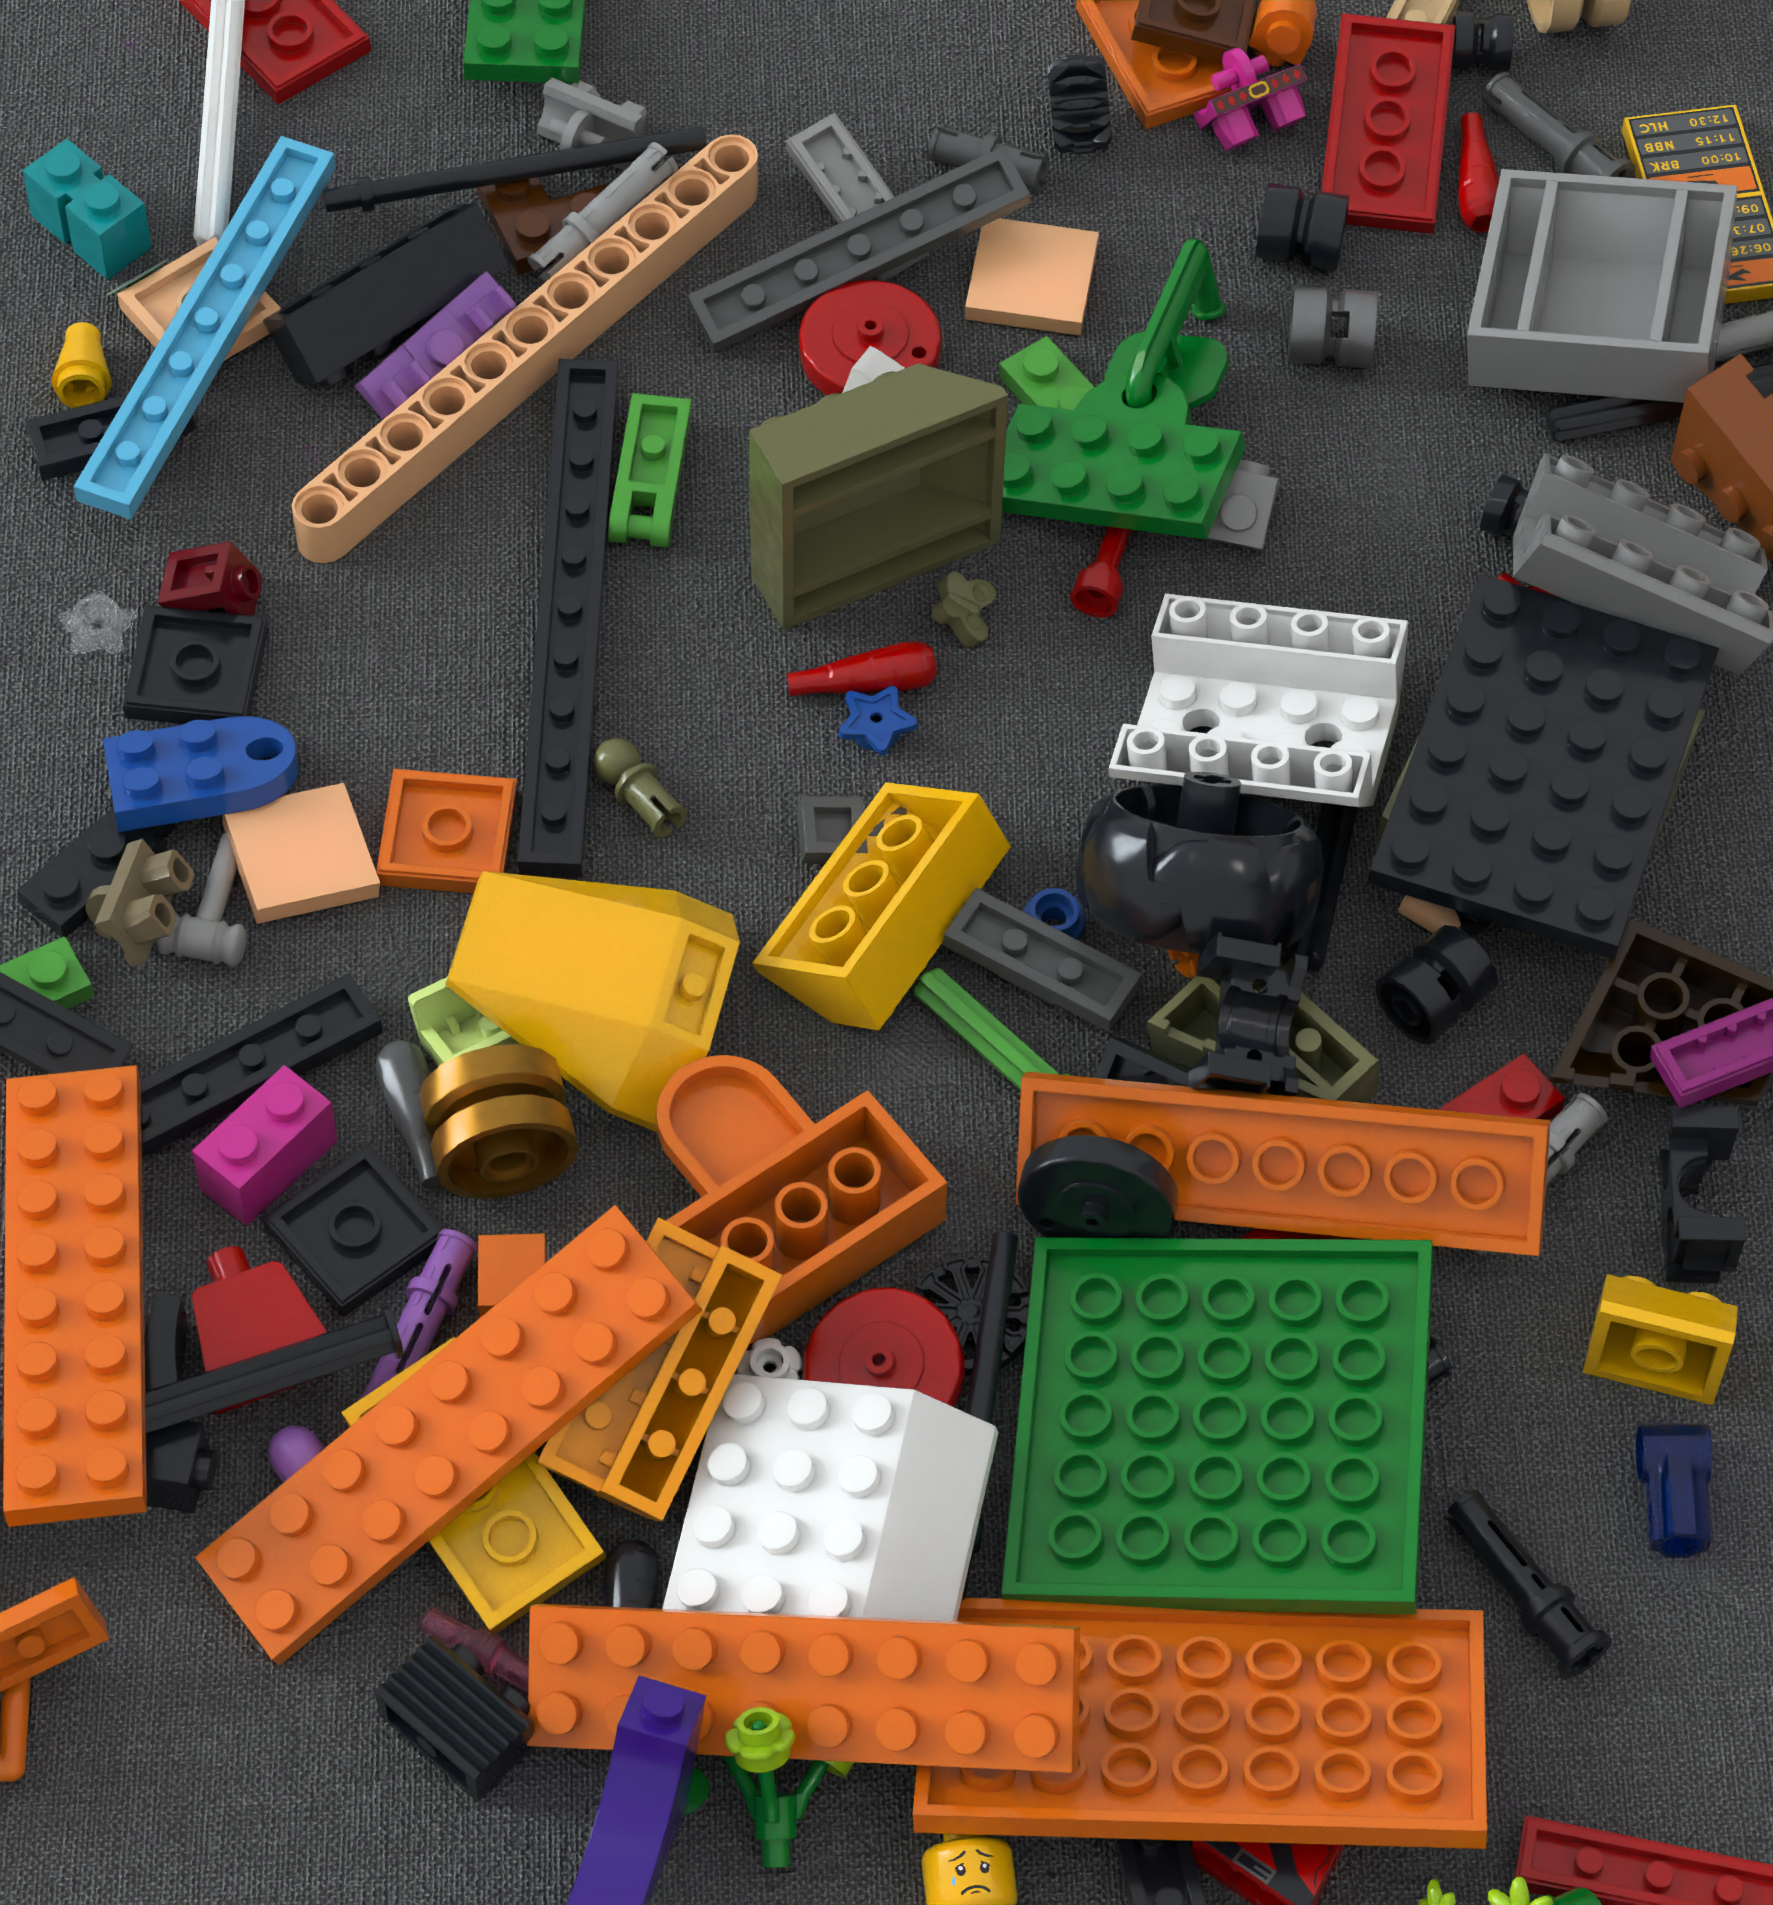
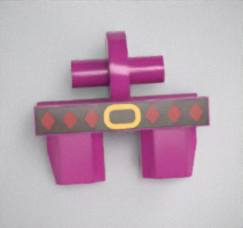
(1230, 111)

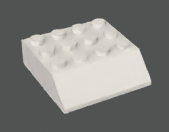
(832, 1503)

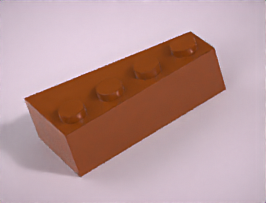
(1728, 447)

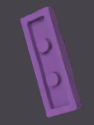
(436, 344)

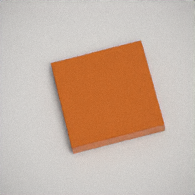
(445, 830)

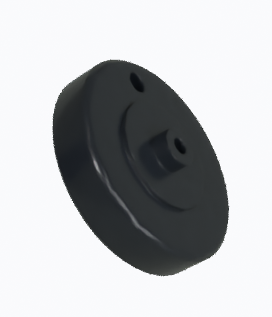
(1096, 1190)

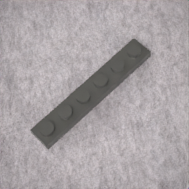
(859, 248)

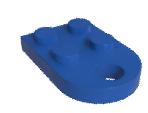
(198, 770)

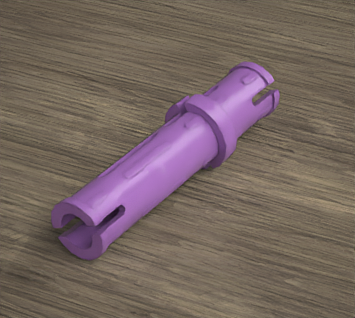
(450, 1261)

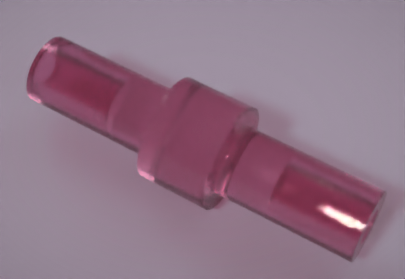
(483, 1643)

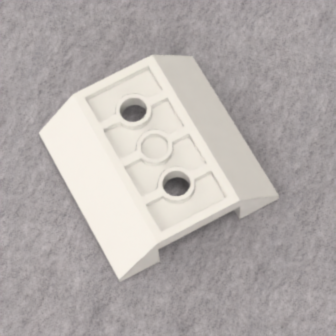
(1269, 691)

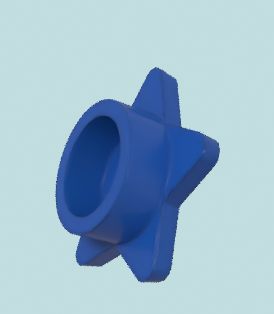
(876, 735)

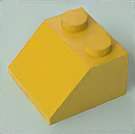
(1661, 1338)

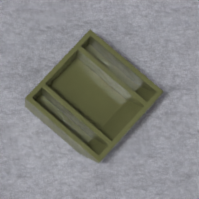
(874, 488)

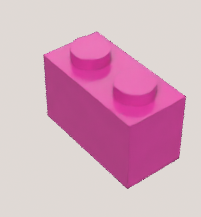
(265, 1145)

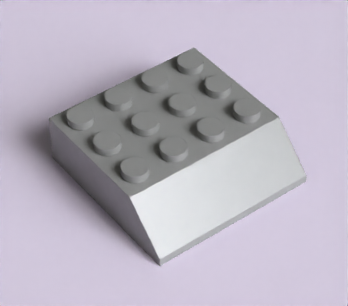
(1601, 285)

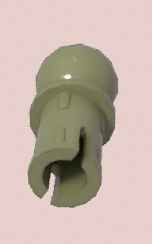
(637, 784)

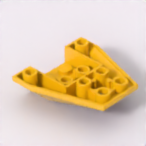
(598, 978)

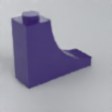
(641, 1795)

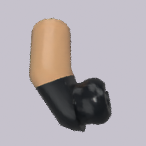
(1434, 916)

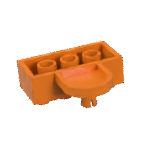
(793, 1192)

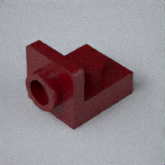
(211, 579)

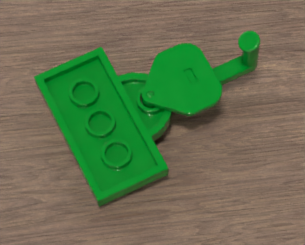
(1131, 441)

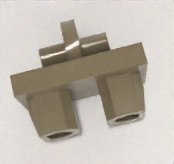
(138, 900)

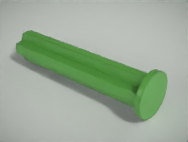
(979, 1027)

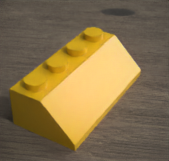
(883, 913)

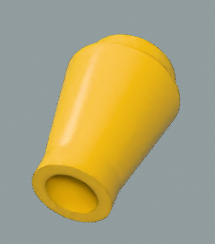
(81, 369)

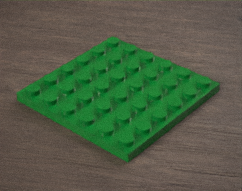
(1222, 1425)

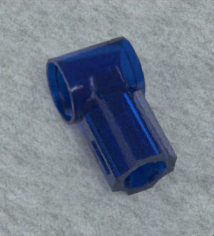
(1676, 1468)

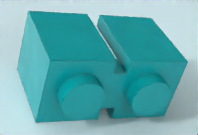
(102, 215)

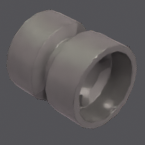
(1311, 324)

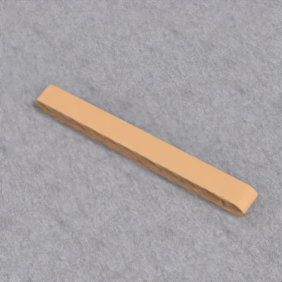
(524, 350)

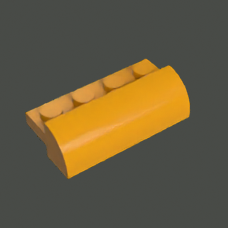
(649, 1424)

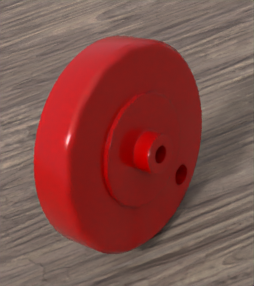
(862, 315)
(889, 1342)

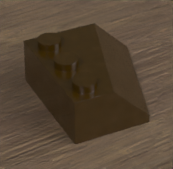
(1648, 996)

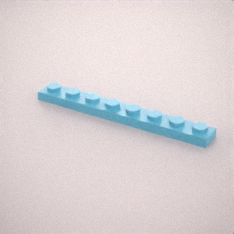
(204, 328)

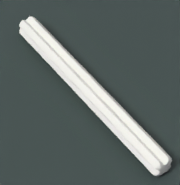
(219, 120)

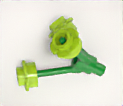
(760, 1745)

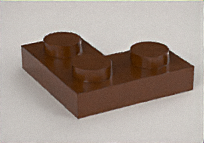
(527, 217)

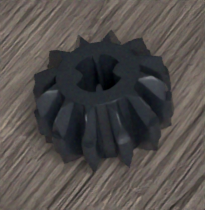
(1079, 104)

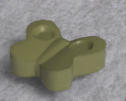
(961, 606)

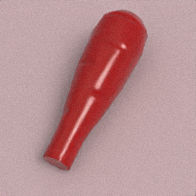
(1477, 175)
(898, 665)

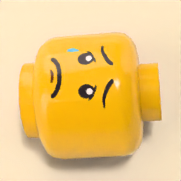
(969, 1871)

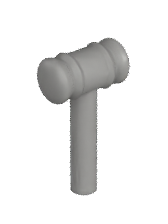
(206, 935)

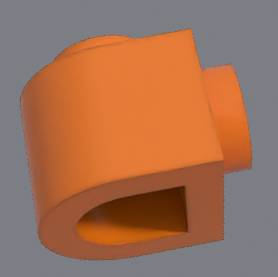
(1283, 30)

